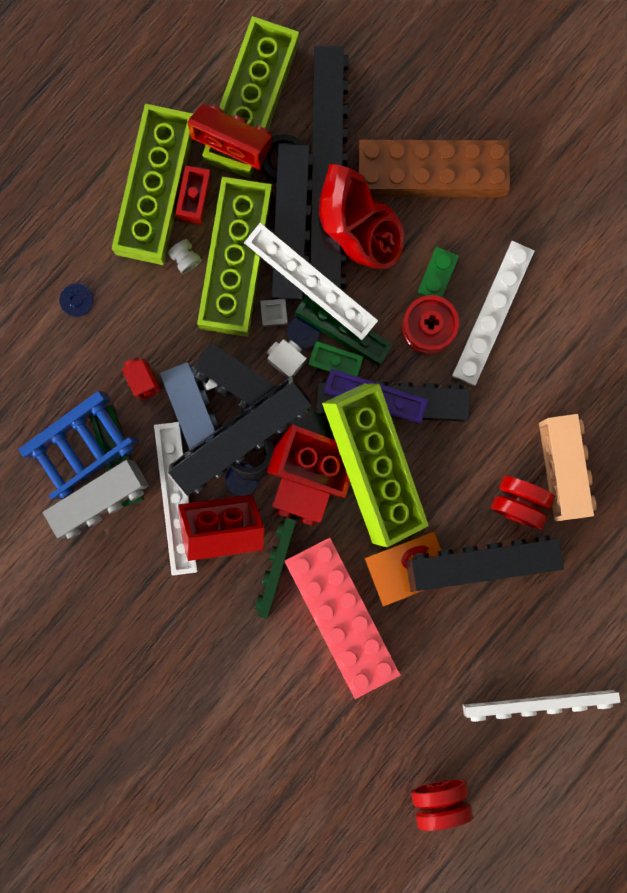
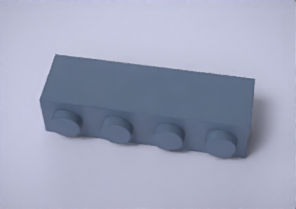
(189, 404)

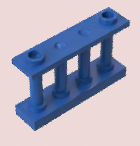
(57, 434)

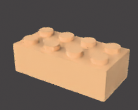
(567, 467)

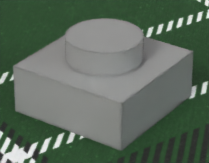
(274, 312)

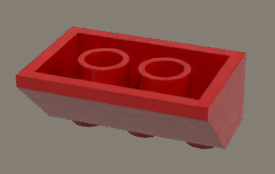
(230, 135)
(310, 461)
(220, 527)

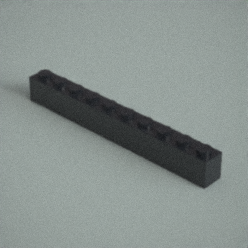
(327, 150)

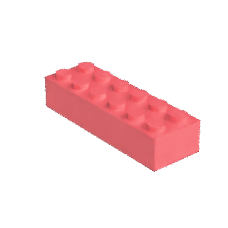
(342, 618)

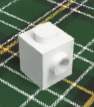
(286, 358)

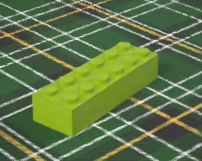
(256, 84)
(153, 185)
(231, 264)
(375, 464)

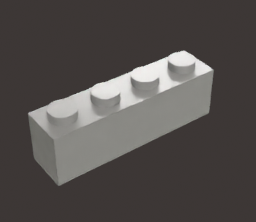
(95, 499)

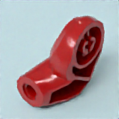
(361, 225)

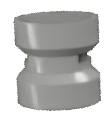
(185, 257)

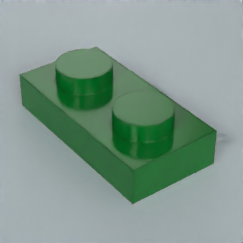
(438, 273)
(327, 357)

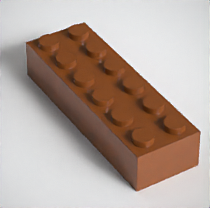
(435, 167)

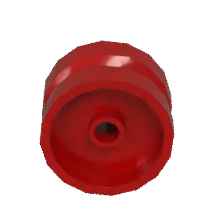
(435, 311)
(521, 505)
(442, 805)

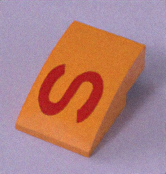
(390, 571)

